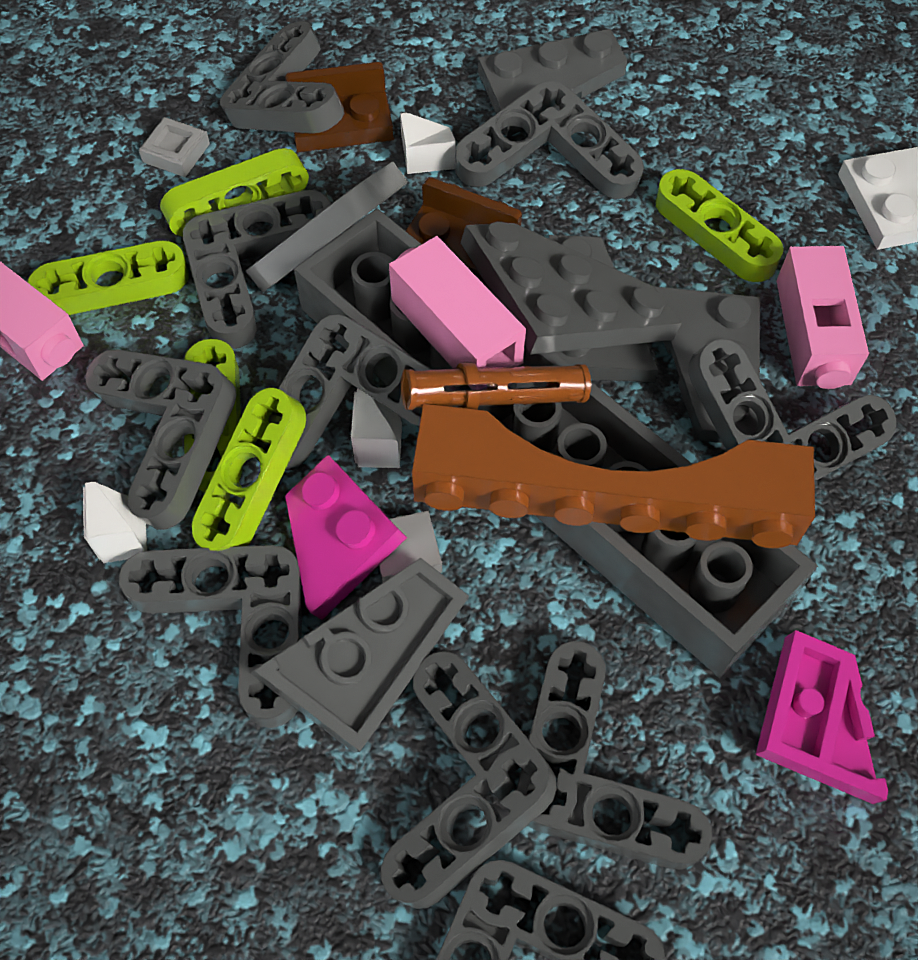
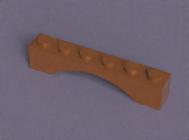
(746, 493)

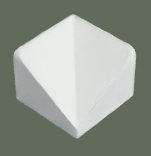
(426, 145)
(375, 433)
(110, 525)

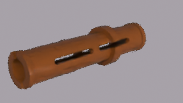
(427, 386)

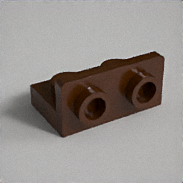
(364, 103)
(449, 210)

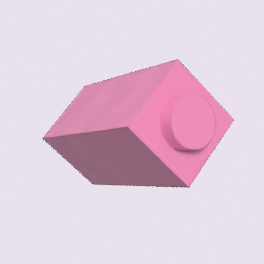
(455, 309)
(821, 317)
(34, 327)

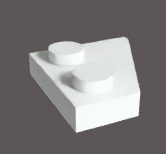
(885, 195)

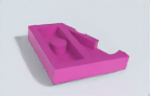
(336, 535)
(819, 720)

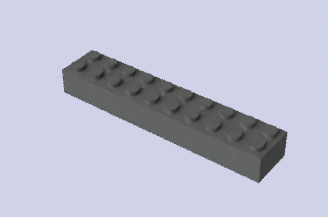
(701, 592)

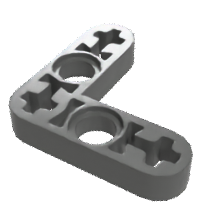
(268, 102)
(556, 129)
(326, 226)
(225, 253)
(352, 367)
(180, 415)
(770, 427)
(257, 605)
(493, 771)
(583, 791)
(500, 932)

